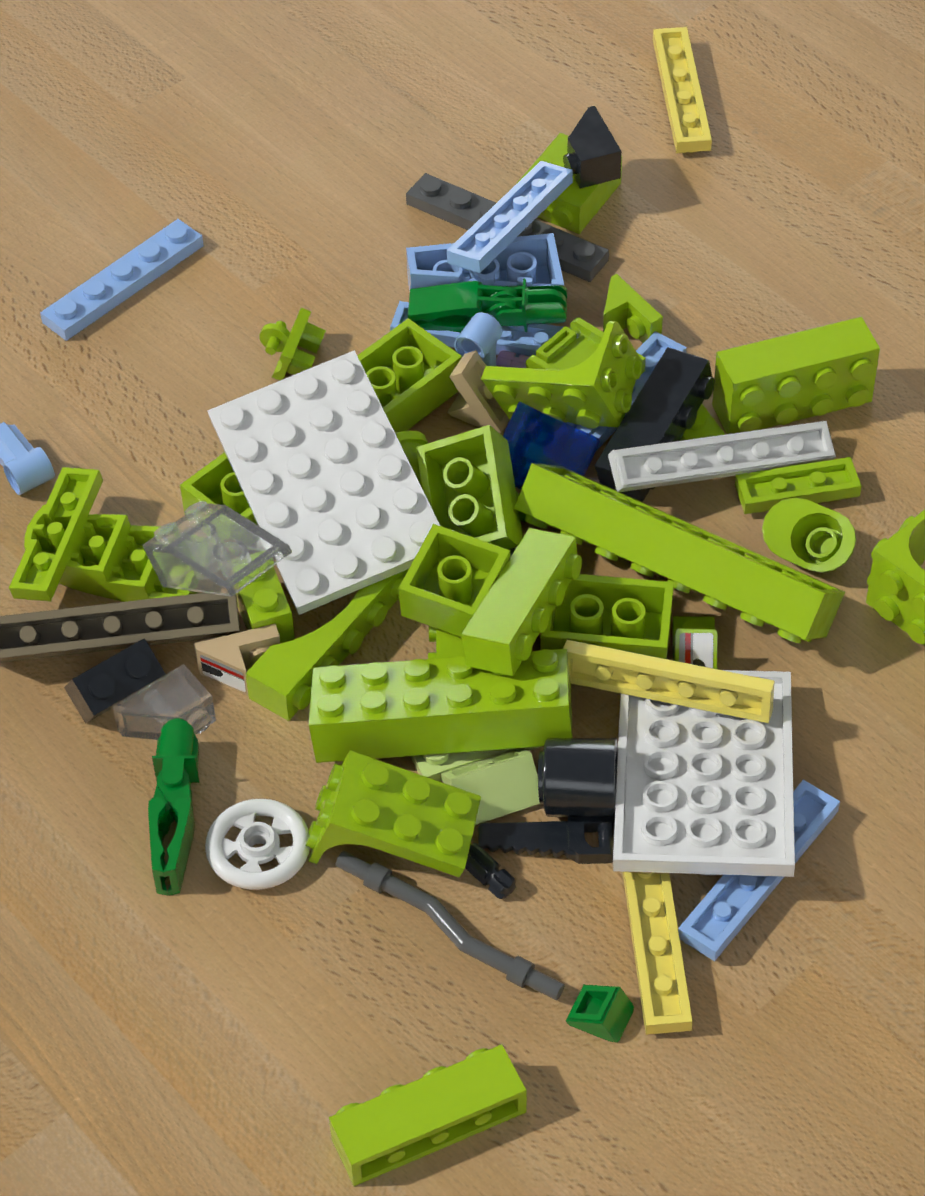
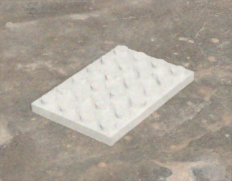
(326, 479)
(705, 788)

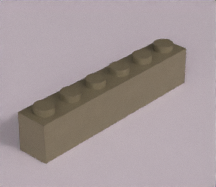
(117, 626)

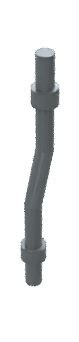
(517, 970)

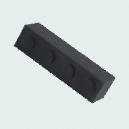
(661, 409)

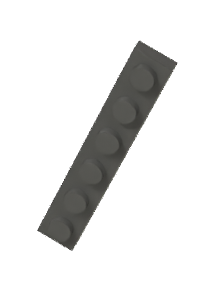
(466, 208)

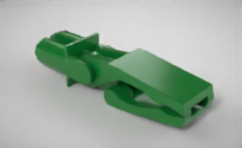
(454, 304)
(174, 771)

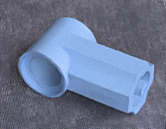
(480, 335)
(22, 463)

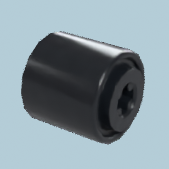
(578, 777)

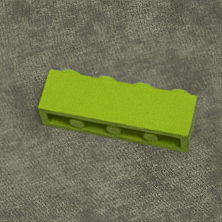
(521, 602)
(427, 1114)

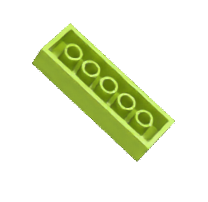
(438, 707)

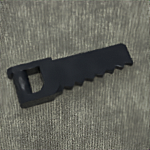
(552, 837)

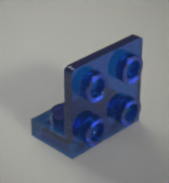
(548, 441)

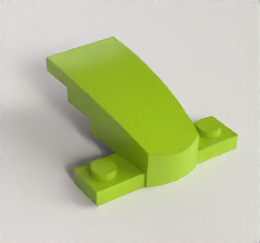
(84, 549)

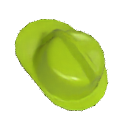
(809, 535)

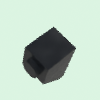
(592, 151)

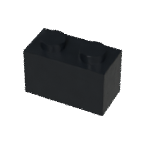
(114, 680)

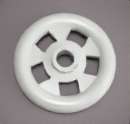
(243, 816)

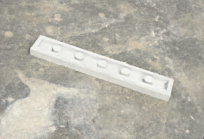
(720, 456)

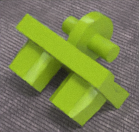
(279, 339)

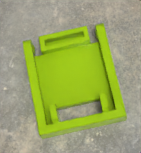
(567, 350)

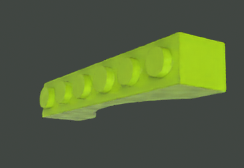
(284, 672)

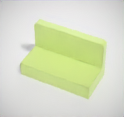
(503, 781)

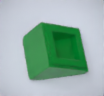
(601, 1012)

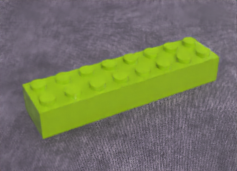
(409, 377)
(681, 552)

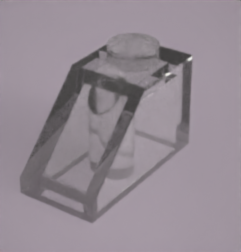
(168, 698)

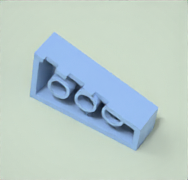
(524, 258)

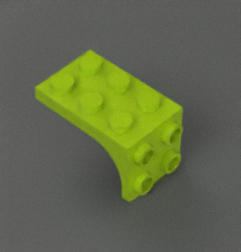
(586, 395)
(897, 579)
(394, 813)

